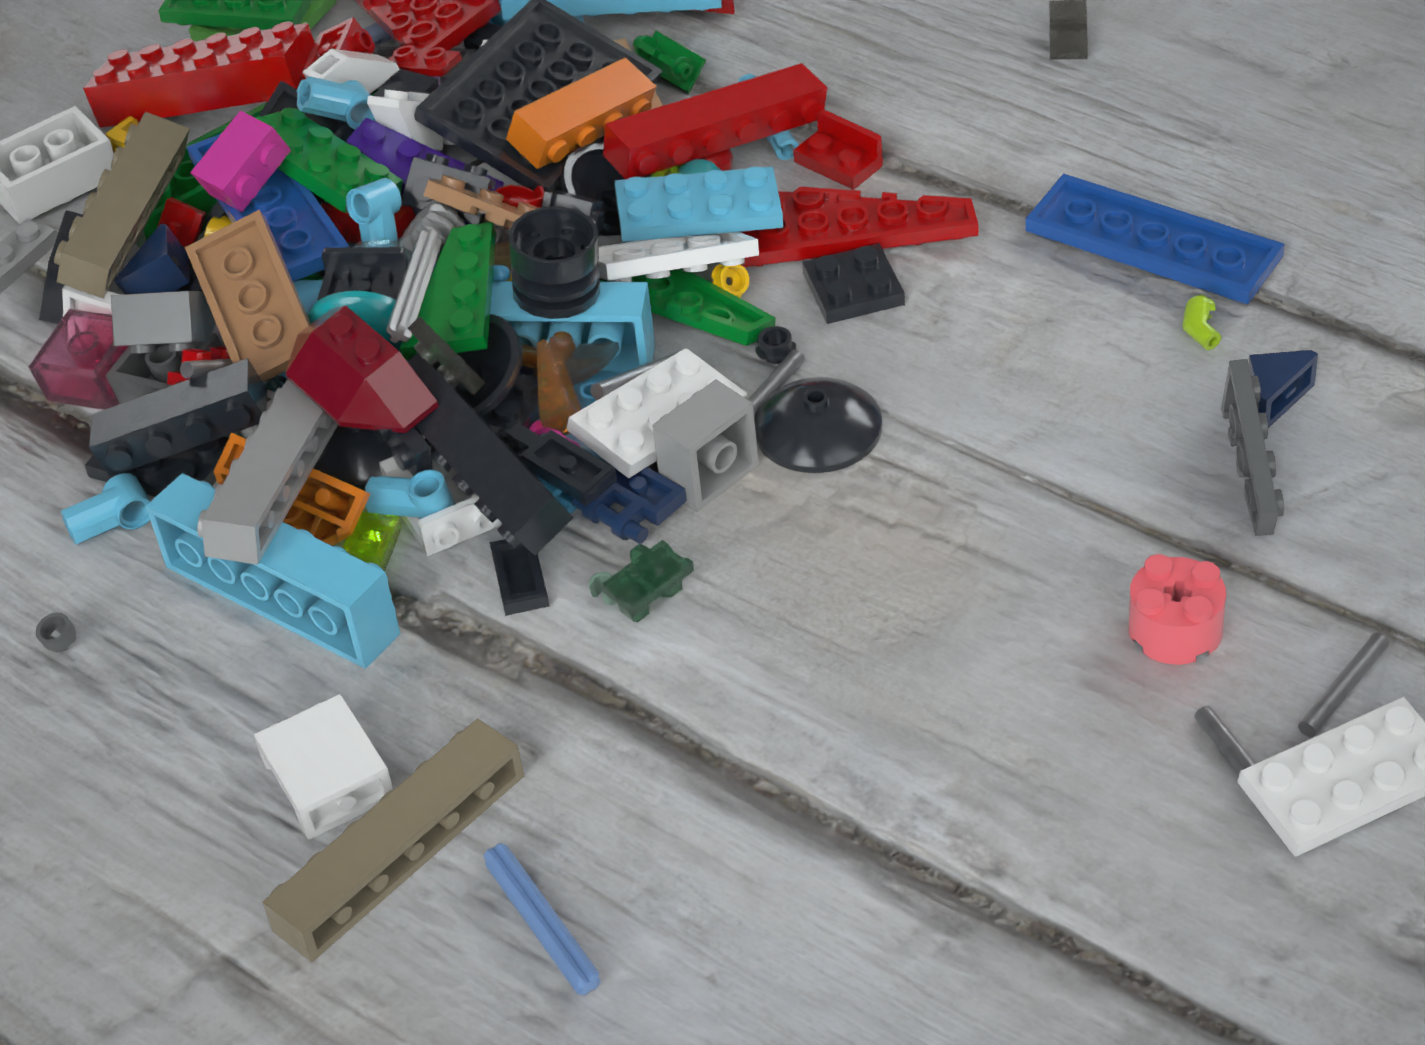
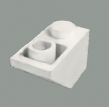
(345, 65)
(397, 113)

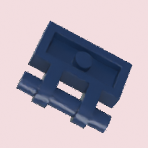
(643, 496)

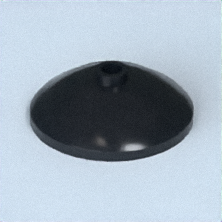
(594, 177)
(496, 366)
(818, 425)
(353, 456)

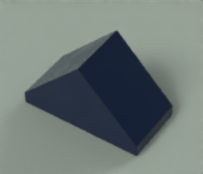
(157, 265)
(1282, 380)

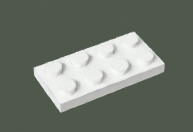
(659, 256)
(622, 421)
(1341, 777)

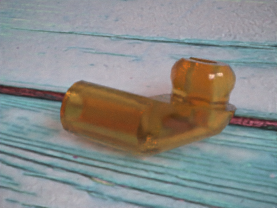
(561, 342)

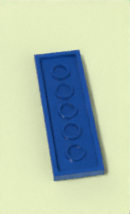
(293, 217)
(1155, 238)

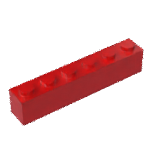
(713, 121)

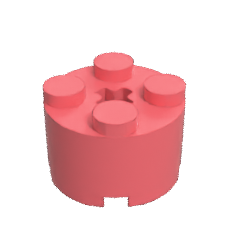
(1177, 608)

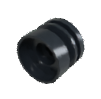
(554, 262)

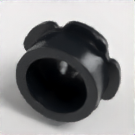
(774, 344)

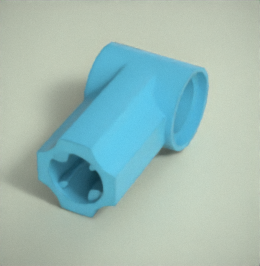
(334, 100)
(374, 209)
(409, 497)
(119, 504)

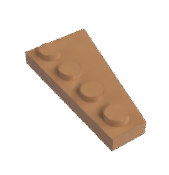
(452, 193)

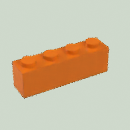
(578, 112)

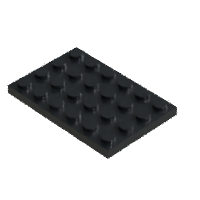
(519, 64)

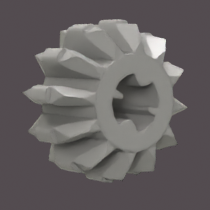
(435, 217)

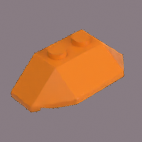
(323, 506)

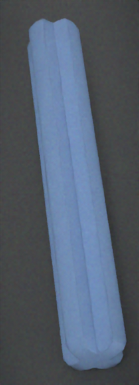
(542, 919)

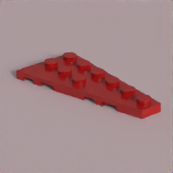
(430, 22)
(841, 220)

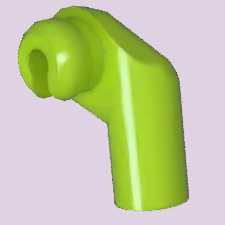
(1196, 324)

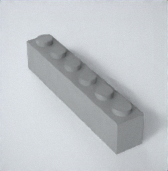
(265, 478)

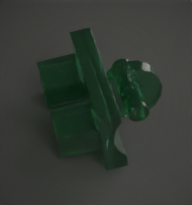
(647, 577)

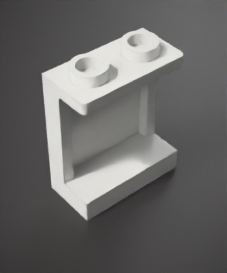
(448, 525)
(324, 765)

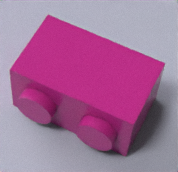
(241, 161)

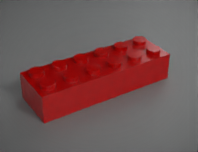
(199, 74)

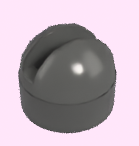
(61, 624)

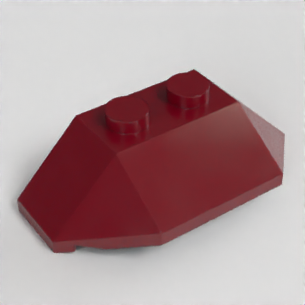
(357, 375)

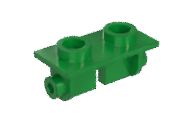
(677, 62)

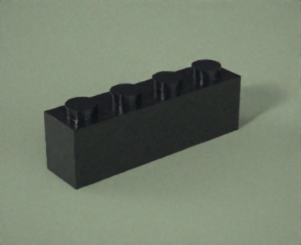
(178, 417)

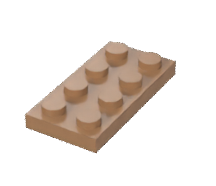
(250, 293)

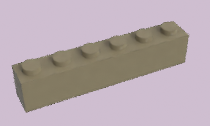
(122, 205)
(393, 839)

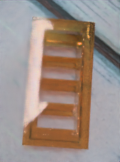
(555, 389)

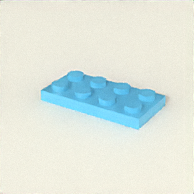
(698, 204)

